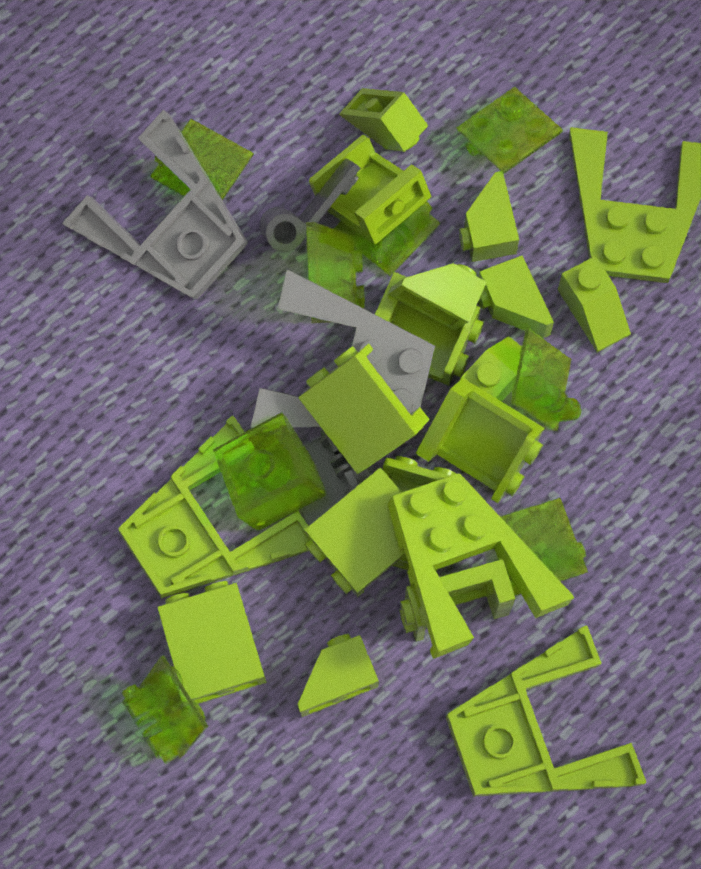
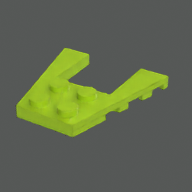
(631, 237)
(452, 523)
(179, 543)
(503, 741)

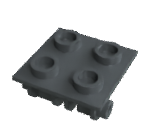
(335, 474)

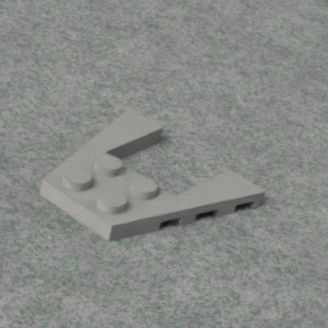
(192, 240)
(397, 354)

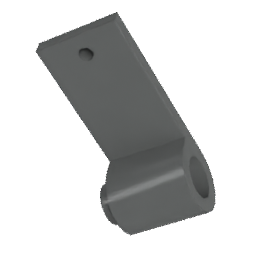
(286, 230)

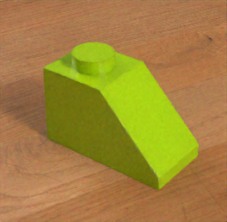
(386, 118)
(490, 223)
(443, 293)
(515, 297)
(594, 303)
(496, 368)
(338, 675)

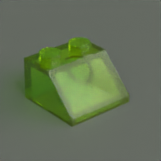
(334, 263)
(268, 473)

